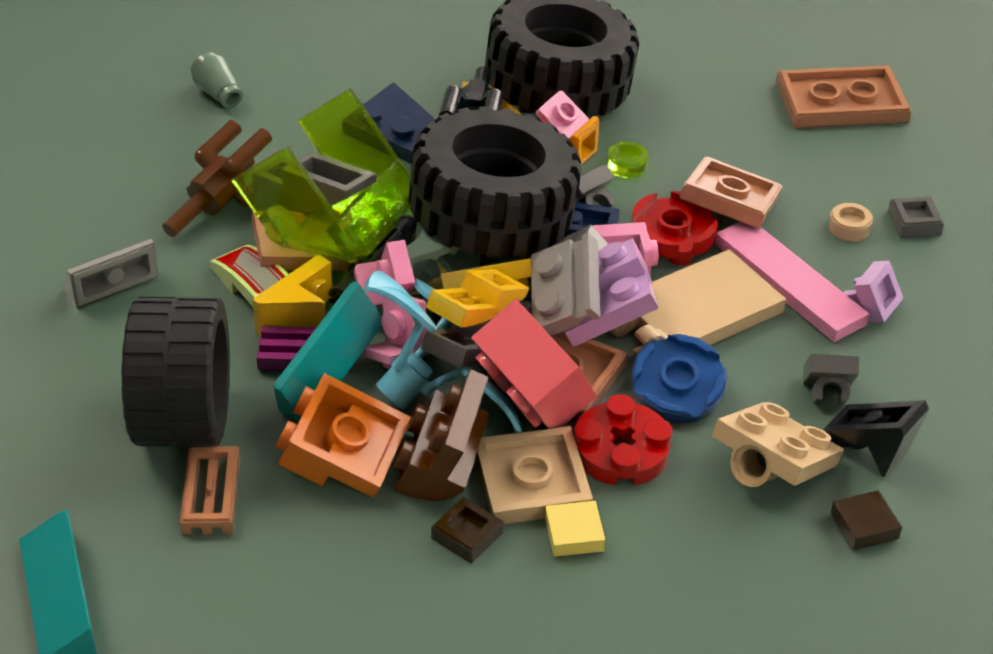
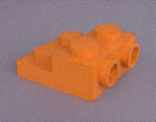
(342, 436)

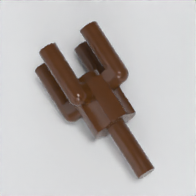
(213, 185)

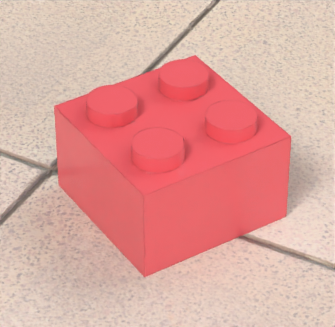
(532, 368)

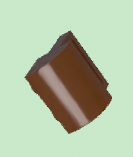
(443, 442)

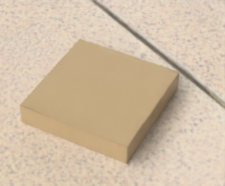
(530, 472)

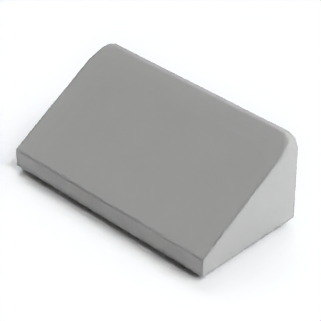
(111, 273)

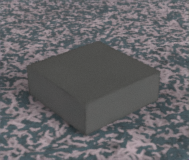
(915, 217)

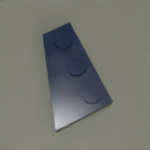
(398, 119)

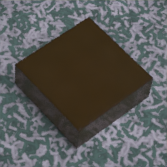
(866, 520)
(467, 530)

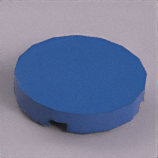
(679, 378)

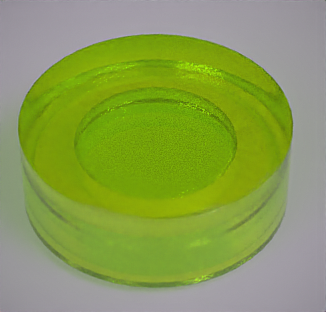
(627, 159)

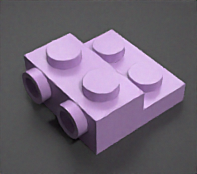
(623, 288)

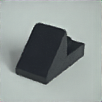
(882, 427)

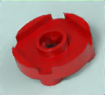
(676, 242)
(623, 420)

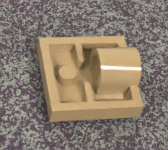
(787, 446)

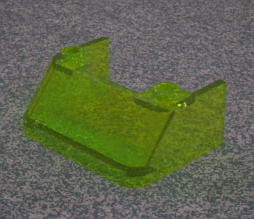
(295, 208)

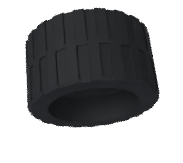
(176, 371)

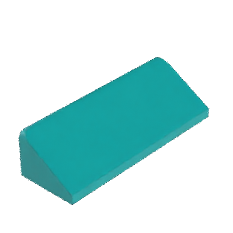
(330, 348)
(56, 588)

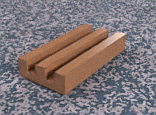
(210, 519)

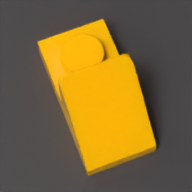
(297, 298)

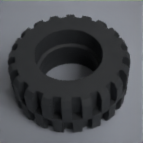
(565, 48)
(494, 182)

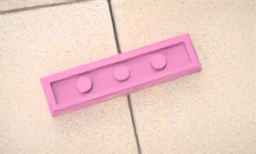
(794, 279)

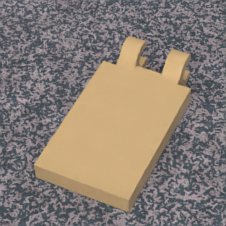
(707, 302)

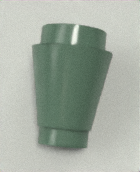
(215, 78)

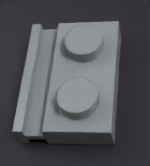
(566, 284)

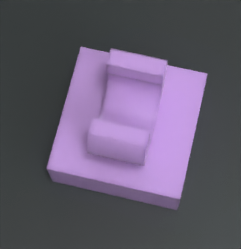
(877, 291)

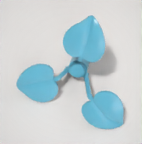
(409, 372)

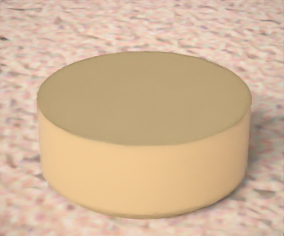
(850, 222)

